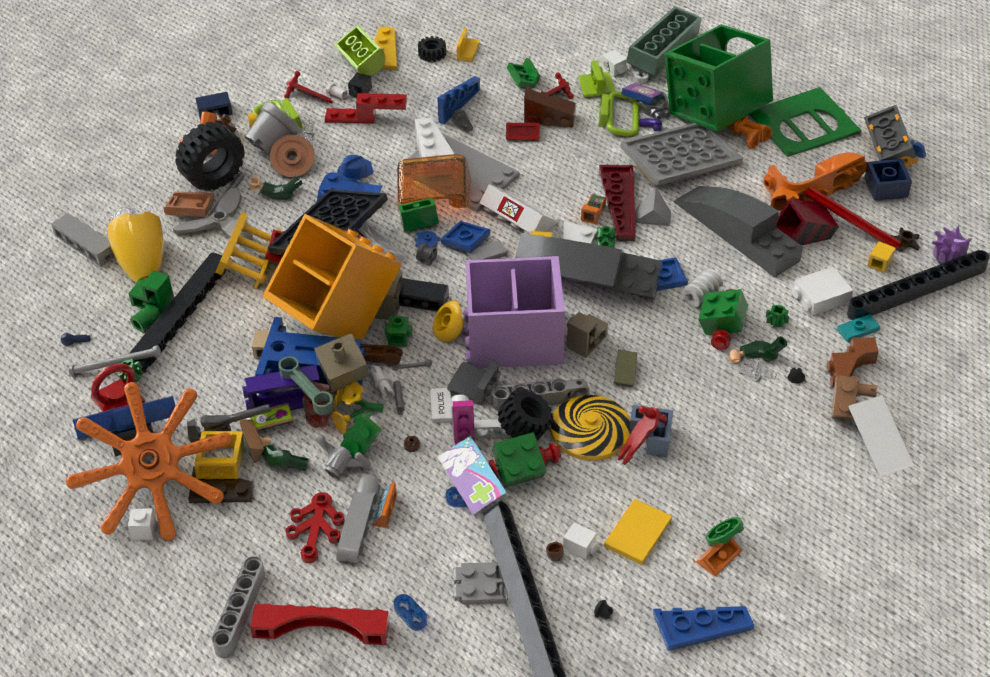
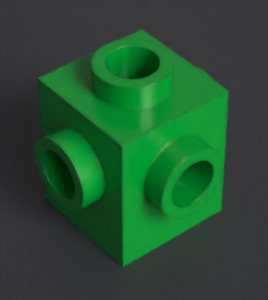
(397, 327)

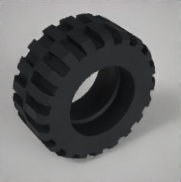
(199, 145)

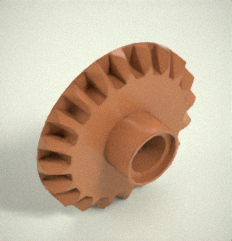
(288, 146)

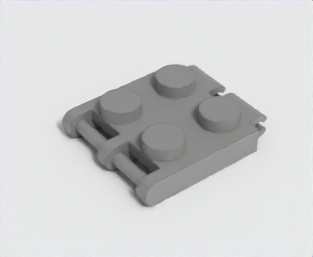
(478, 583)

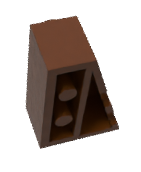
(547, 109)

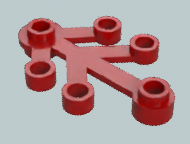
(315, 523)

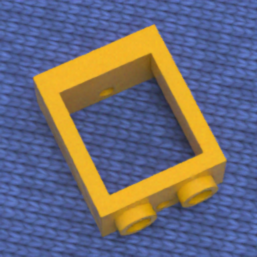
(228, 467)

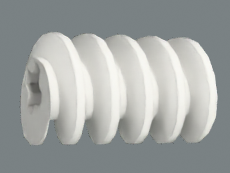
(707, 282)

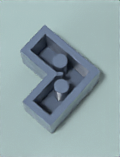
(659, 439)

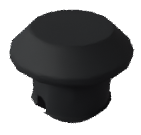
(796, 375)
(603, 610)

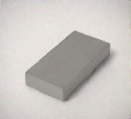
(488, 251)

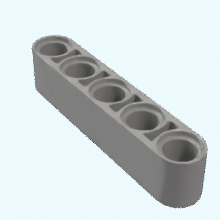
(249, 577)

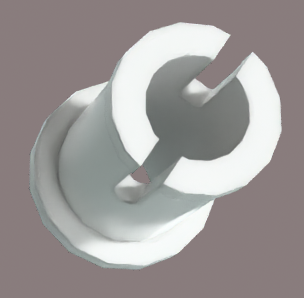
(333, 90)

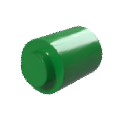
(145, 318)

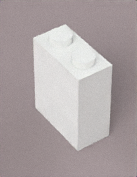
(822, 291)

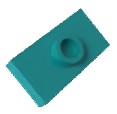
(858, 327)

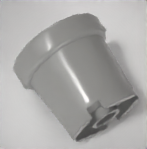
(270, 127)

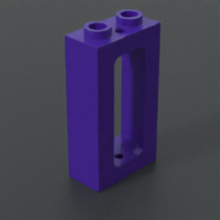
(273, 382)

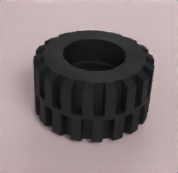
(524, 414)

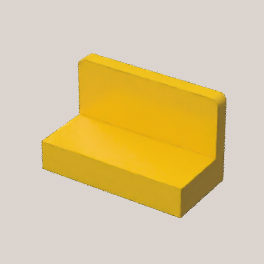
(467, 47)

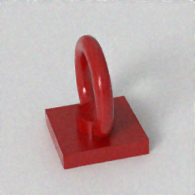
(113, 394)

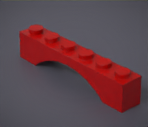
(275, 620)

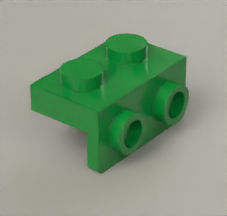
(524, 74)
(361, 435)

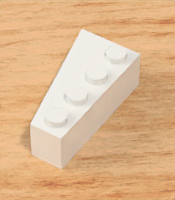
(430, 139)

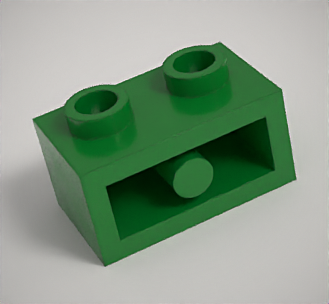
(418, 214)

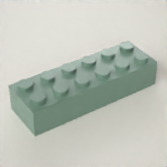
(666, 34)

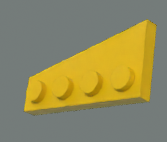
(386, 41)

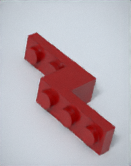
(366, 108)

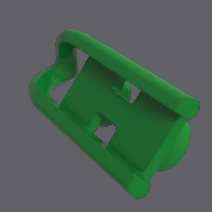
(605, 233)

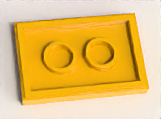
(638, 531)

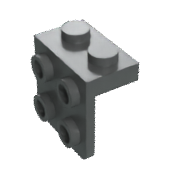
(474, 381)

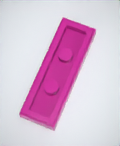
(463, 420)

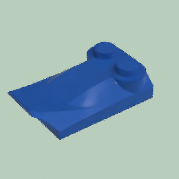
(334, 181)

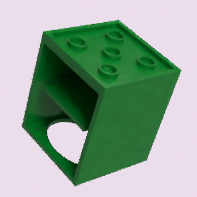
(715, 85)

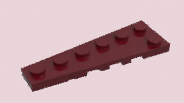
(619, 191)

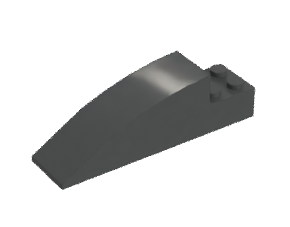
(745, 225)
(596, 264)

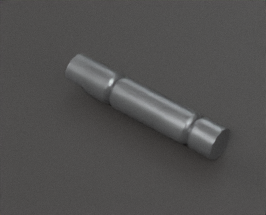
(398, 397)

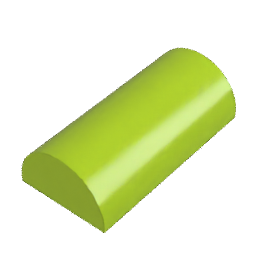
(361, 51)

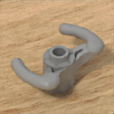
(340, 458)

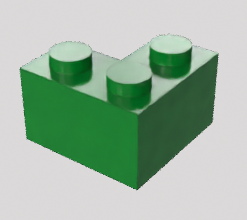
(153, 290)

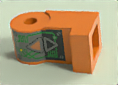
(594, 206)

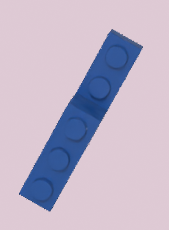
(122, 419)

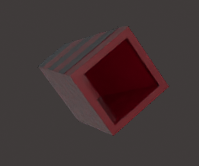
(806, 222)

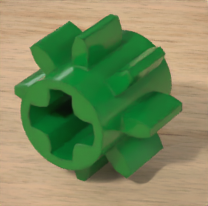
(777, 316)
(136, 366)

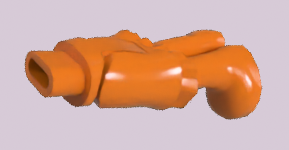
(753, 131)

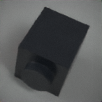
(359, 84)

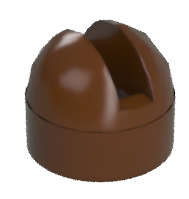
(407, 443)
(555, 551)

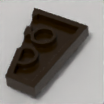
(234, 490)

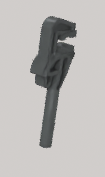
(221, 422)

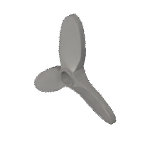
(220, 219)

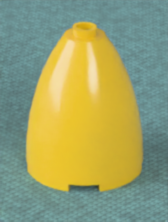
(137, 243)

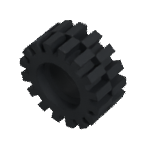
(432, 49)

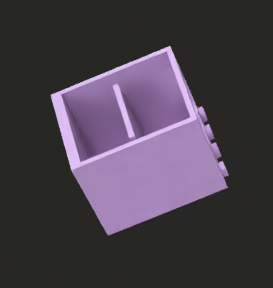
(514, 312)

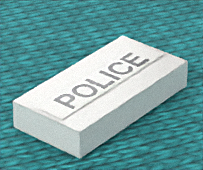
(441, 405)

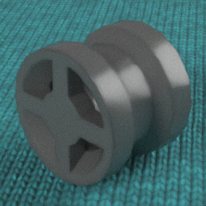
(426, 253)

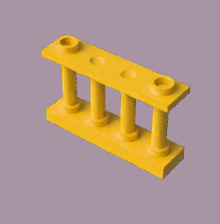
(232, 250)

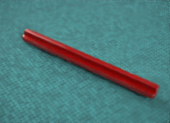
(852, 218)

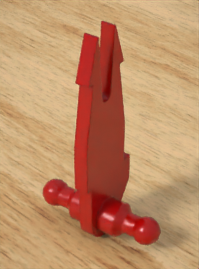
(292, 84)
(563, 85)
(641, 431)

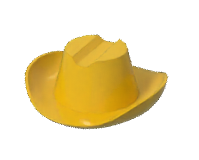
(448, 322)

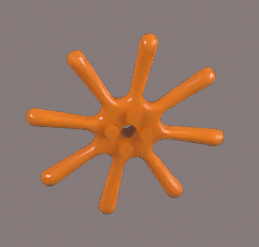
(149, 475)

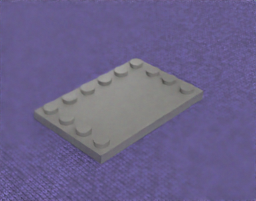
(680, 153)
(482, 171)

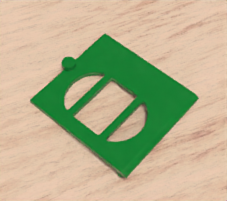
(806, 102)

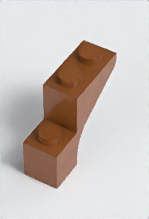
(859, 353)

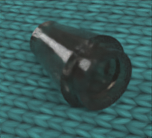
(461, 120)

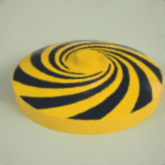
(590, 427)

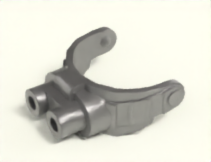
(656, 111)

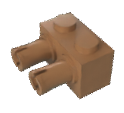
(845, 393)

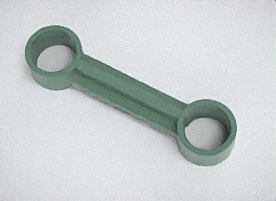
(306, 385)

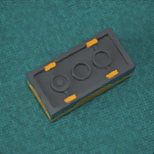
(890, 136)

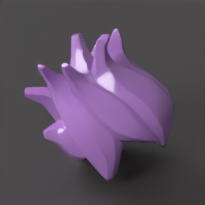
(950, 245)

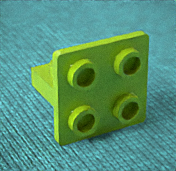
(596, 82)

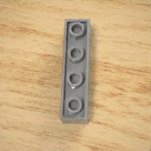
(83, 239)

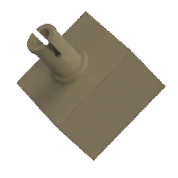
(342, 362)

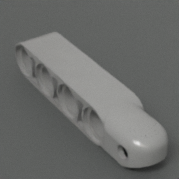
(553, 390)
(357, 519)

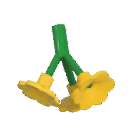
(350, 395)

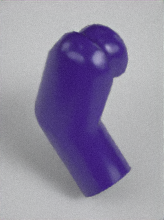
(649, 122)

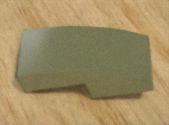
(625, 368)

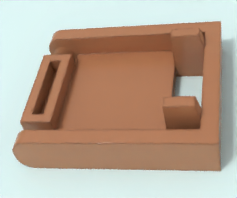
(189, 204)

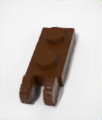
(382, 353)

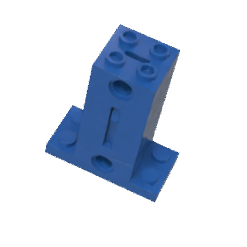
(301, 346)

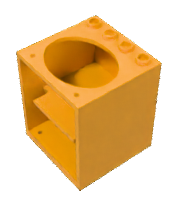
(332, 279)

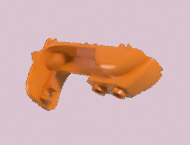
(830, 177)

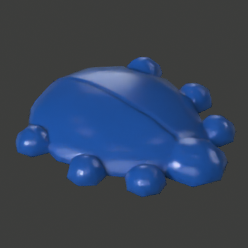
(426, 237)

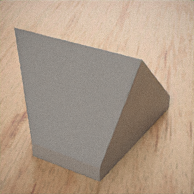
(653, 210)

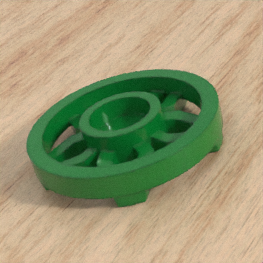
(724, 531)

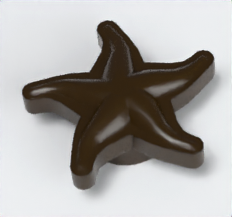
(907, 239)

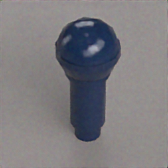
(68, 339)

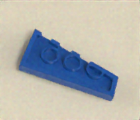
(456, 98)
(690, 627)

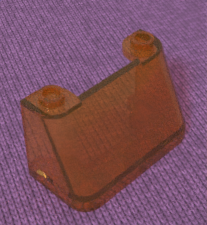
(434, 177)

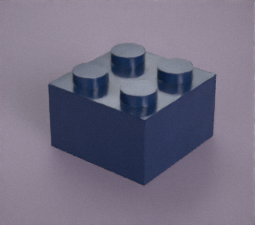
(887, 179)

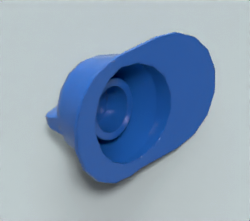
(354, 168)

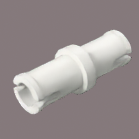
(381, 383)

